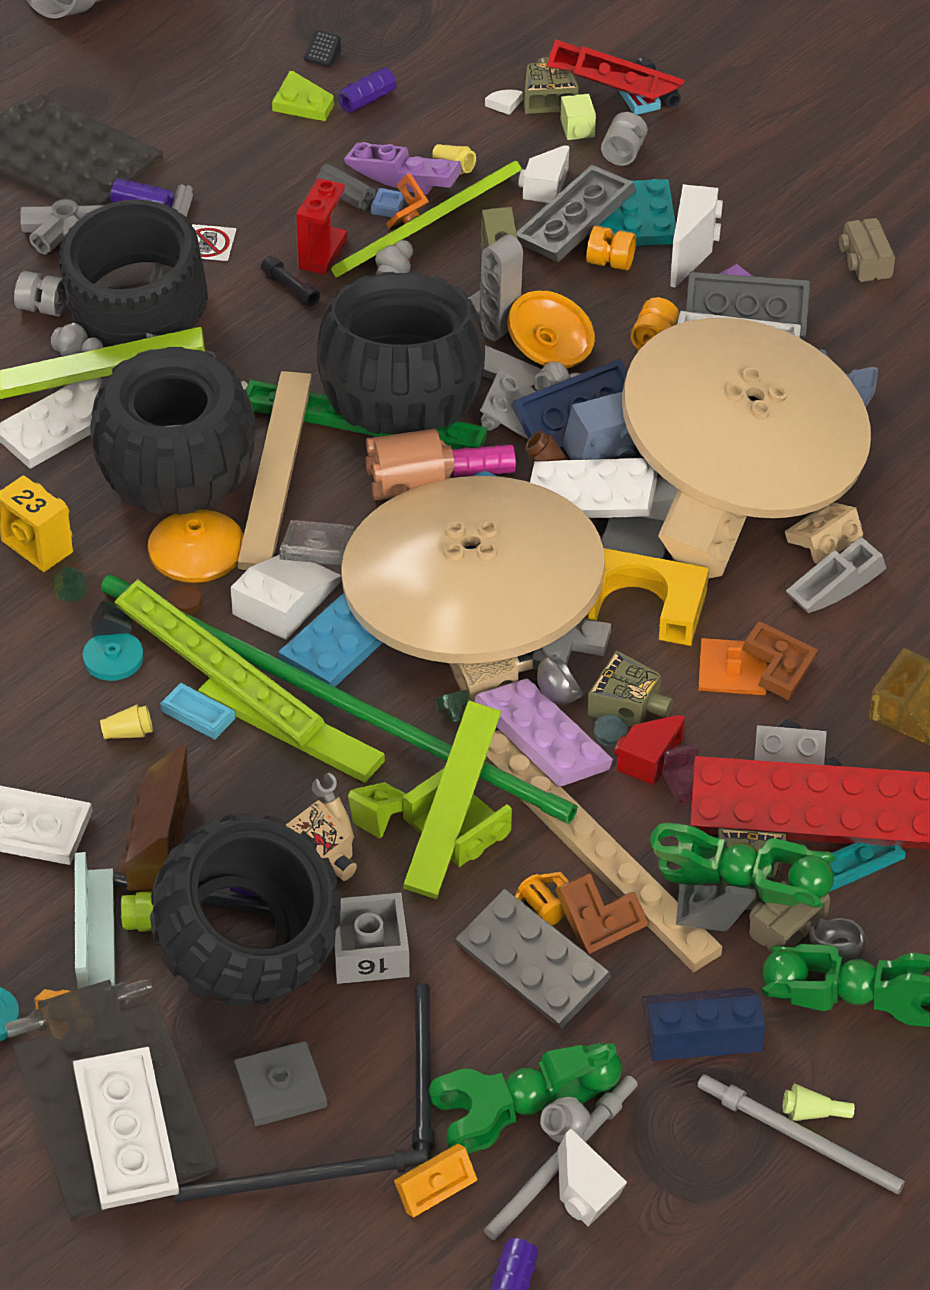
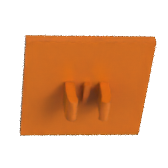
(729, 668)

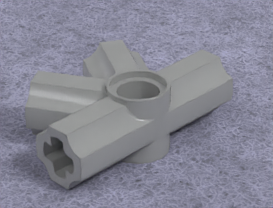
(51, 223)

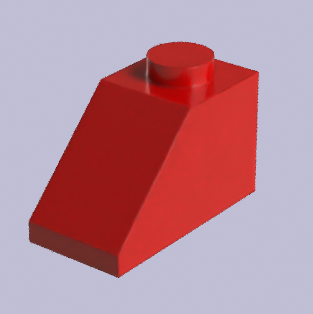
(644, 747)

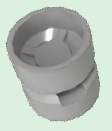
(624, 138)
(37, 292)

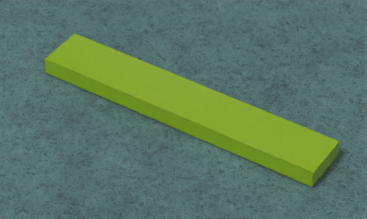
(326, 744)
(452, 800)

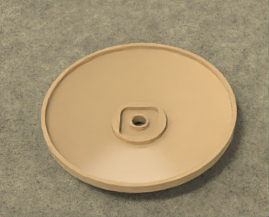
(741, 455)
(513, 594)

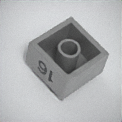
(371, 939)

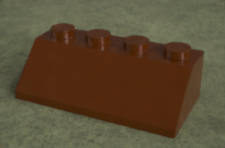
(156, 820)

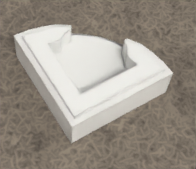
(504, 100)

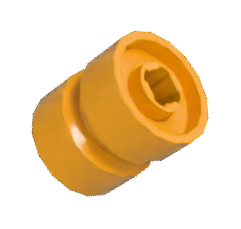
(612, 248)
(653, 318)

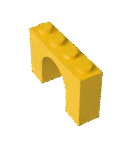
(676, 583)

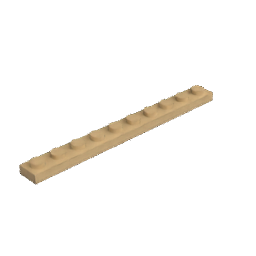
(609, 860)

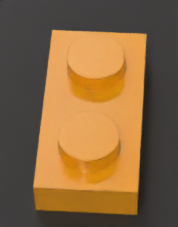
(435, 1180)

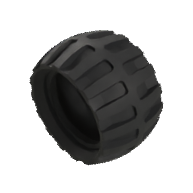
(401, 352)

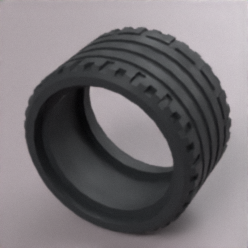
(127, 235)

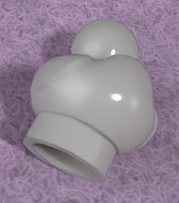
(395, 258)
(73, 340)
(552, 374)
(564, 1115)

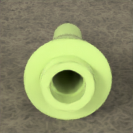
(806, 1104)

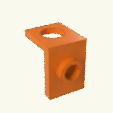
(415, 204)

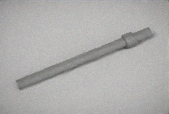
(735, 1099)
(606, 1108)

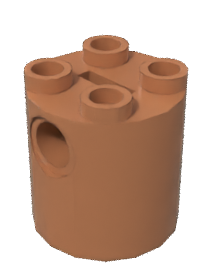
(407, 462)

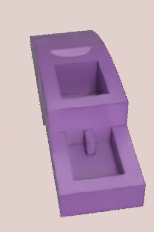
(391, 163)

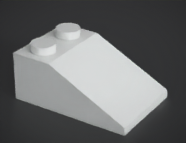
(694, 230)
(281, 594)

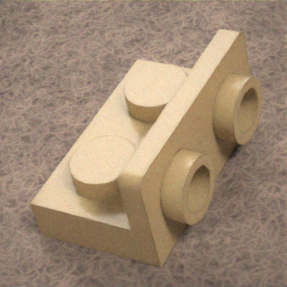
(826, 530)

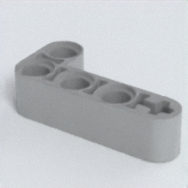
(499, 285)

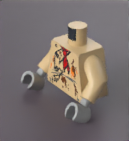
(329, 827)

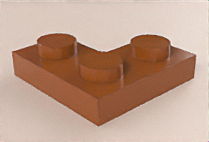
(787, 658)
(595, 922)

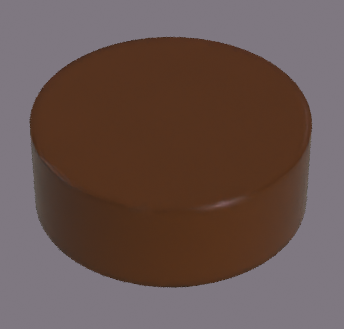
(186, 598)

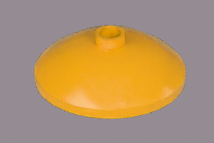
(550, 328)
(195, 546)

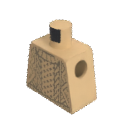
(489, 675)

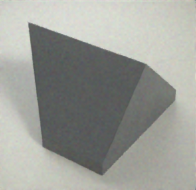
(711, 906)

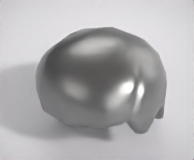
(557, 681)
(842, 934)

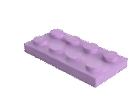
(545, 733)

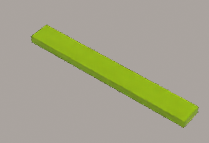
(426, 218)
(88, 364)
(220, 663)

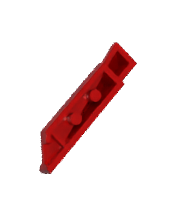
(612, 71)

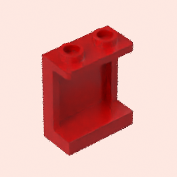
(316, 239)

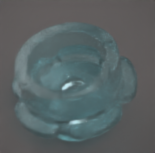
(609, 729)

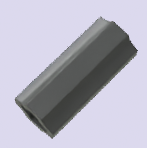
(355, 191)

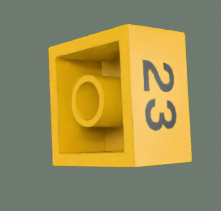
(35, 523)

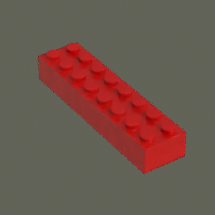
(812, 801)

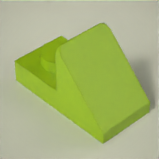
(374, 805)

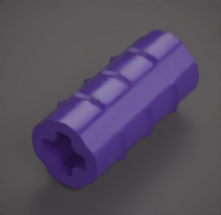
(367, 90)
(131, 190)
(515, 1265)

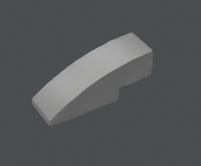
(837, 576)

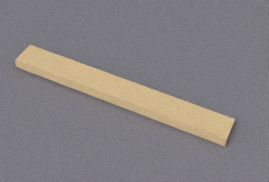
(275, 469)

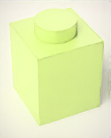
(578, 116)

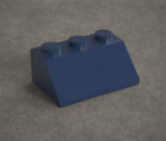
(704, 1023)

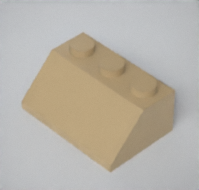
(700, 533)

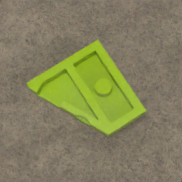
(302, 98)

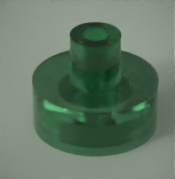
(70, 584)
(452, 703)

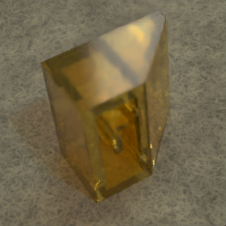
(903, 696)

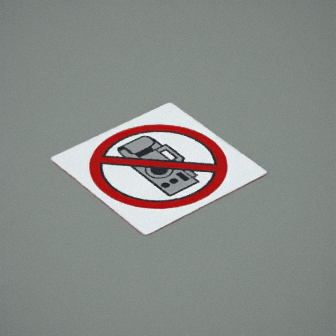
(215, 241)

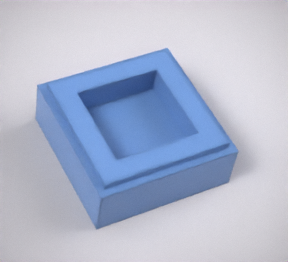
(387, 203)

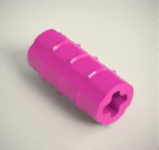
(491, 458)

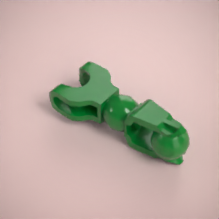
(741, 865)
(893, 985)
(492, 1101)

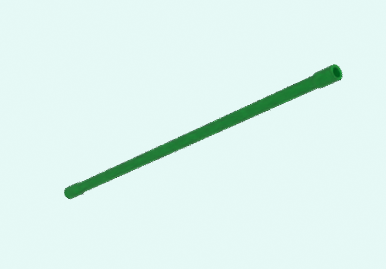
(545, 801)

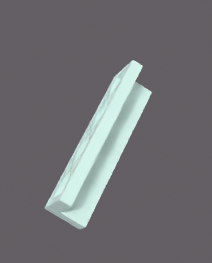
(94, 924)

